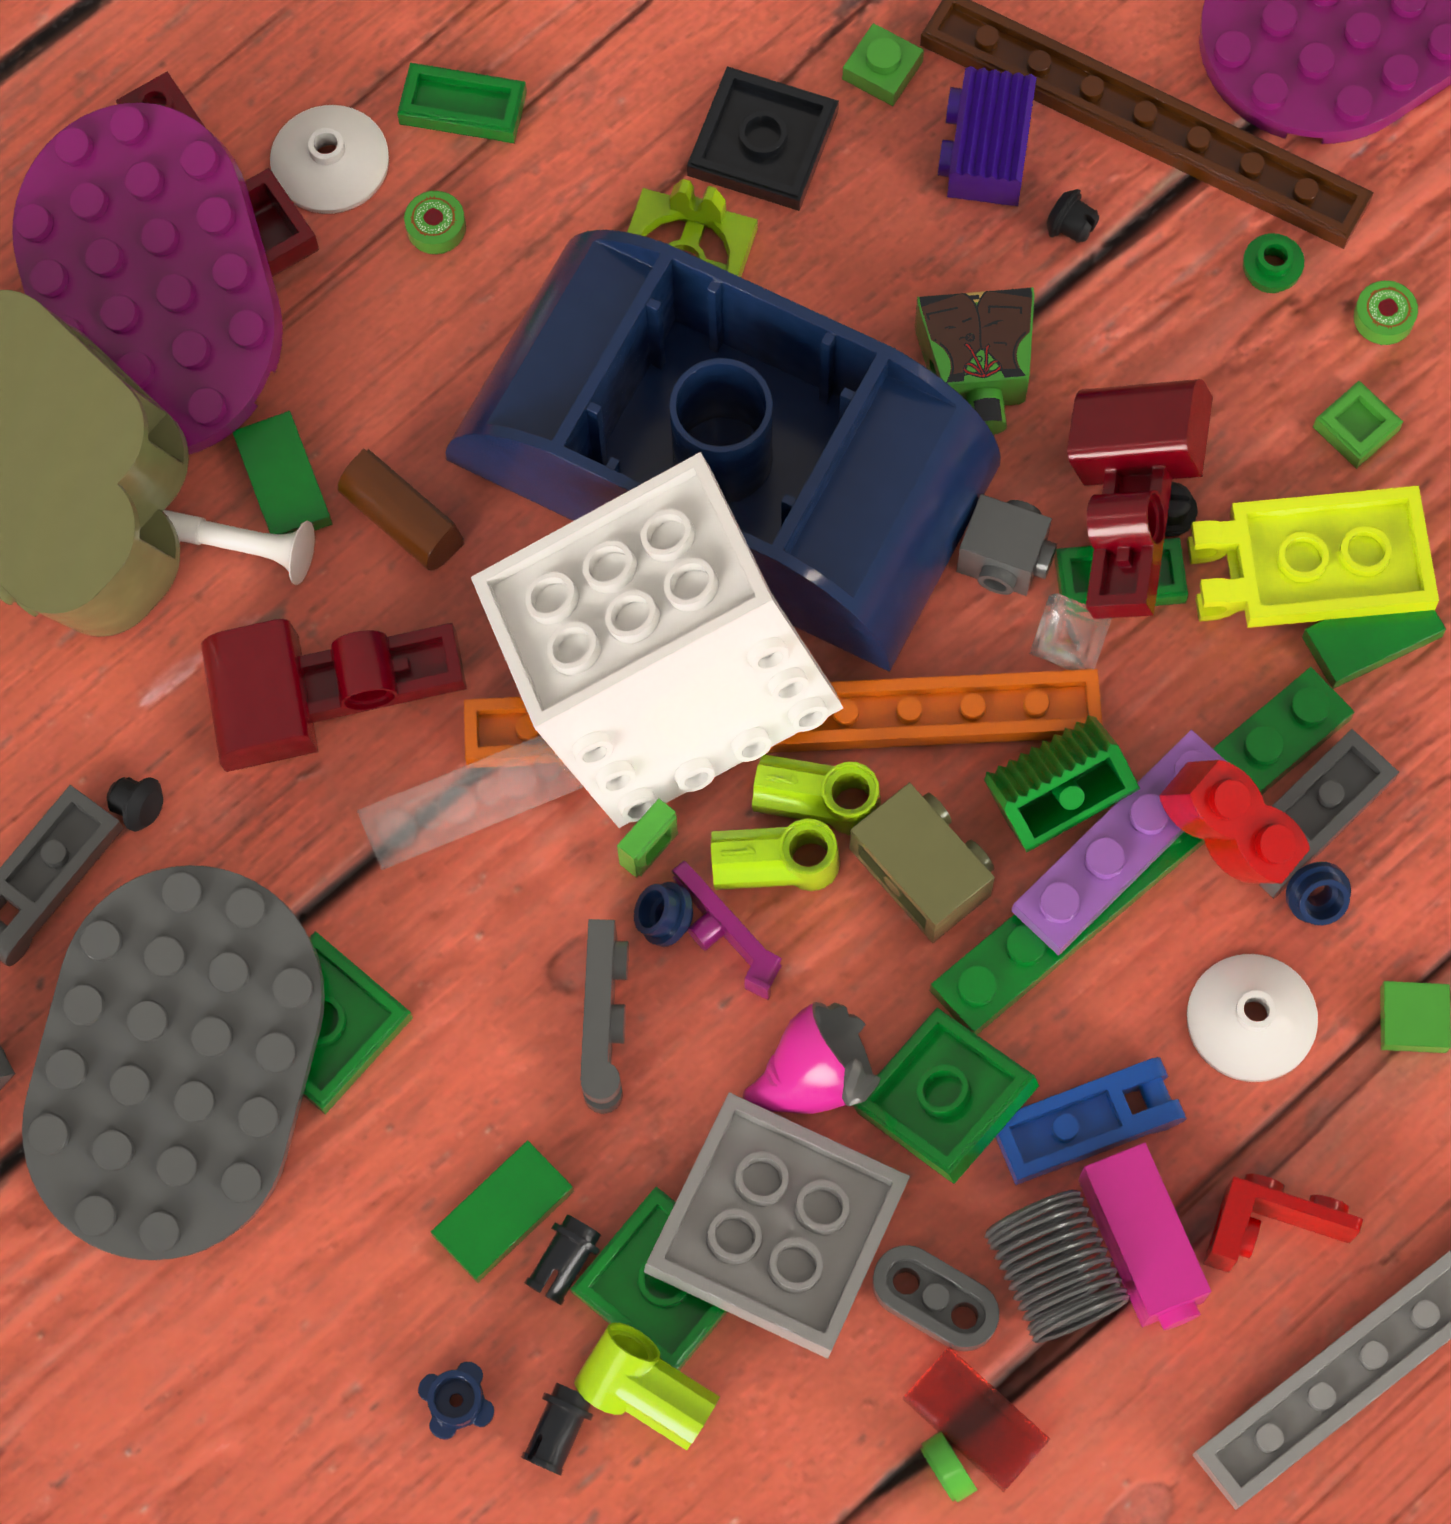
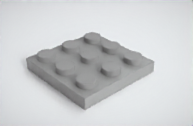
(777, 1225)

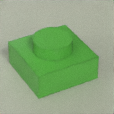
(883, 64)

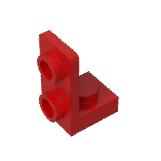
(1237, 1232)

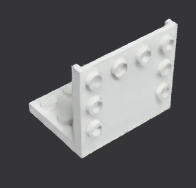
(652, 644)

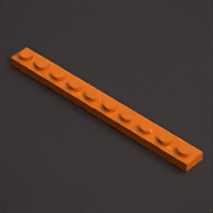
(880, 713)

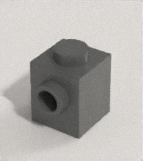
(1006, 546)

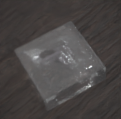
(1069, 634)

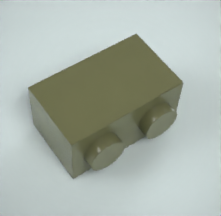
(923, 861)

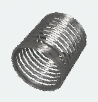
(1071, 1304)

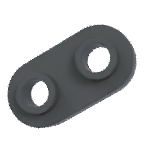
(938, 1295)

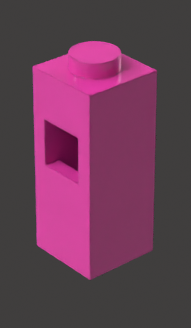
(1145, 1237)

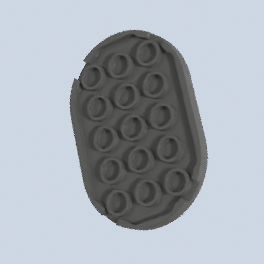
(173, 1063)

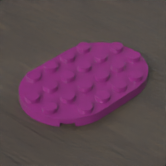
(1326, 63)
(156, 256)

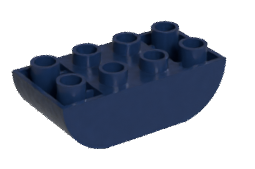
(824, 441)

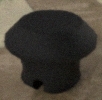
(1072, 217)
(1181, 510)
(136, 801)

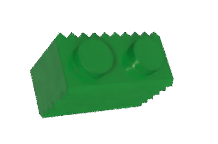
(1061, 783)

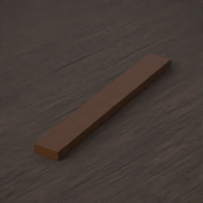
(1152, 121)

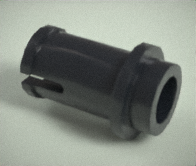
(565, 1254)
(557, 1428)

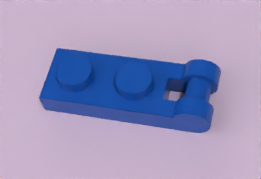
(1087, 1121)

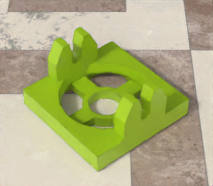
(698, 213)

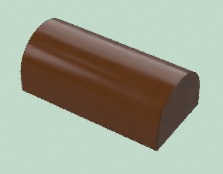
(400, 510)

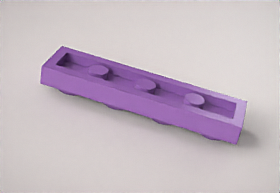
(1108, 854)

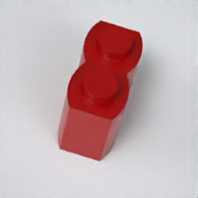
(1240, 831)

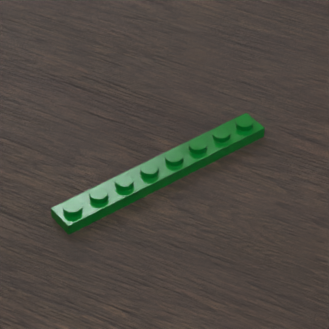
(1263, 747)

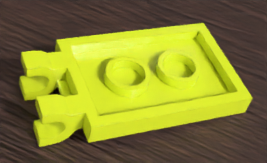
(1318, 558)

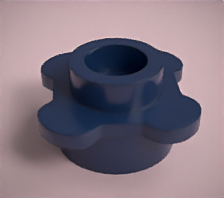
(438, 1392)

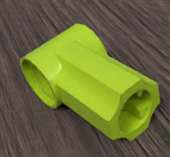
(810, 790)
(766, 857)
(630, 1377)

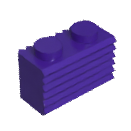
(990, 136)

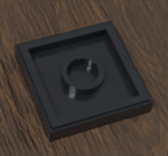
(762, 138)

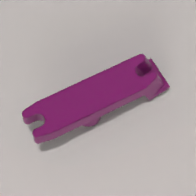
(720, 922)

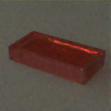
(976, 1419)

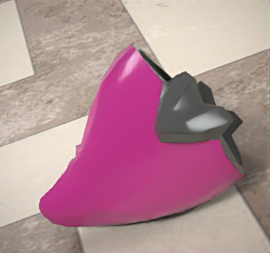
(816, 1064)

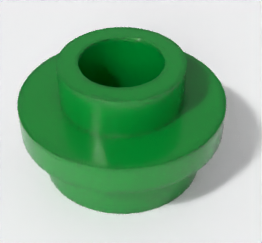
(1269, 277)

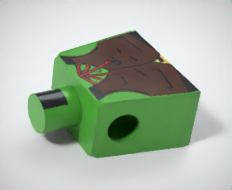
(980, 347)

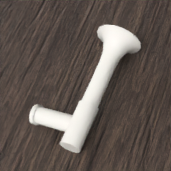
(289, 550)

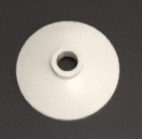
(336, 179)
(1246, 1047)

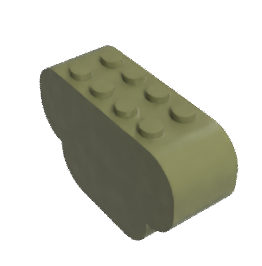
(81, 478)

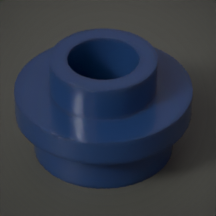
(1329, 903)
(663, 913)

